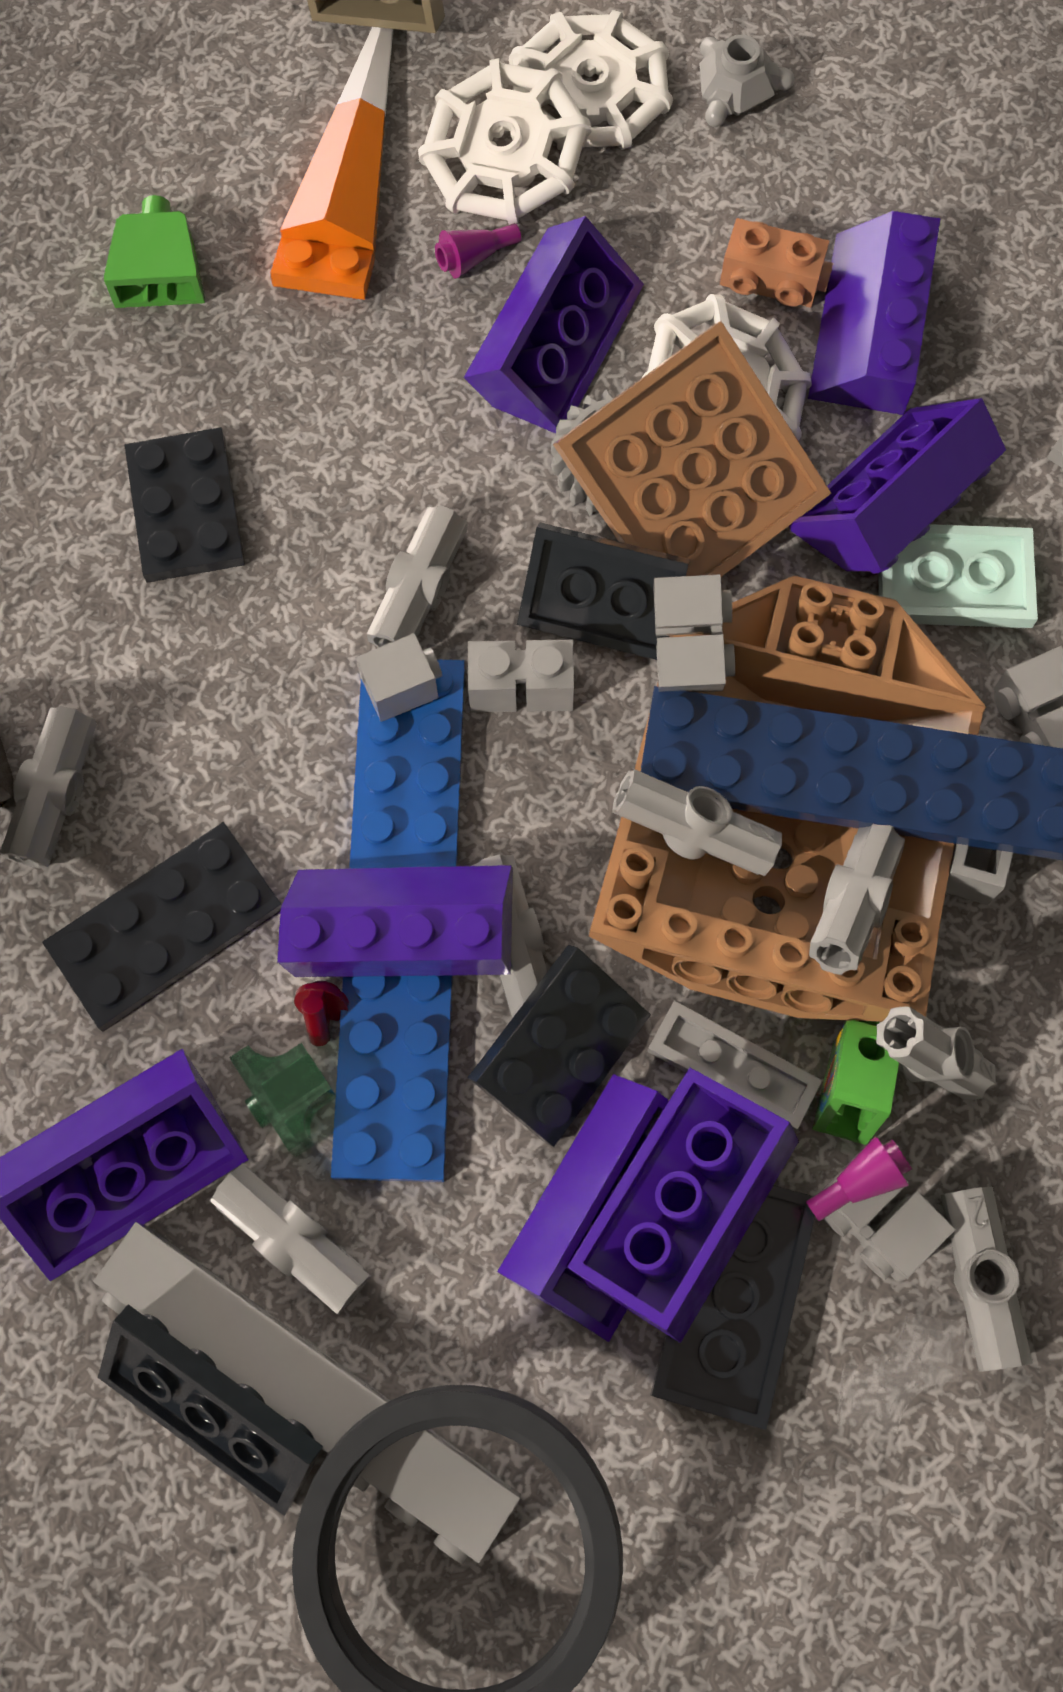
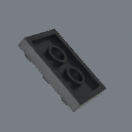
(184, 505)
(595, 589)
(560, 1045)

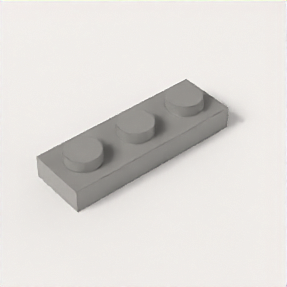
(735, 1062)

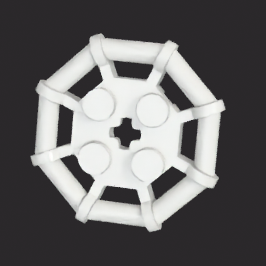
(616, 69)
(507, 165)
(791, 378)

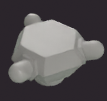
(738, 77)

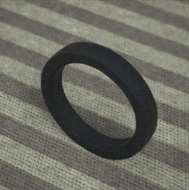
(316, 1589)

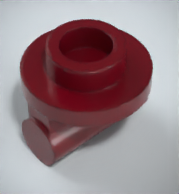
(320, 1004)

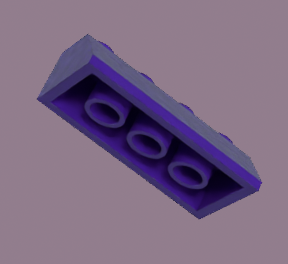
(875, 313)
(555, 326)
(902, 485)
(398, 922)
(115, 1165)
(575, 1200)
(685, 1203)

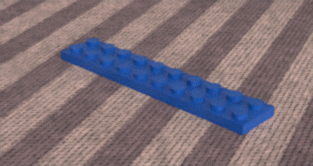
(399, 1027)

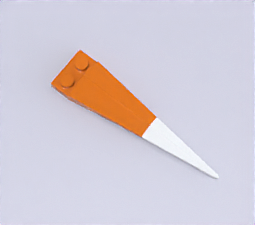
(334, 216)

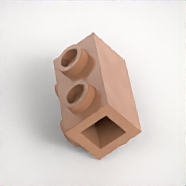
(775, 263)

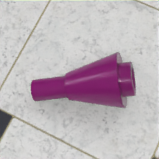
(464, 249)
(871, 1174)

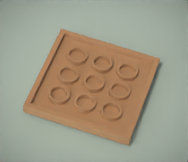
(695, 459)

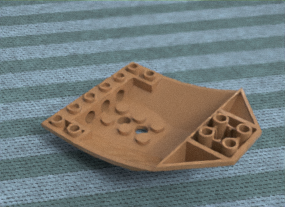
(697, 917)

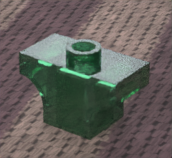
(284, 1092)

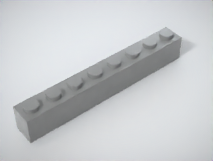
(418, 1473)

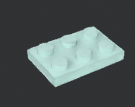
(966, 577)

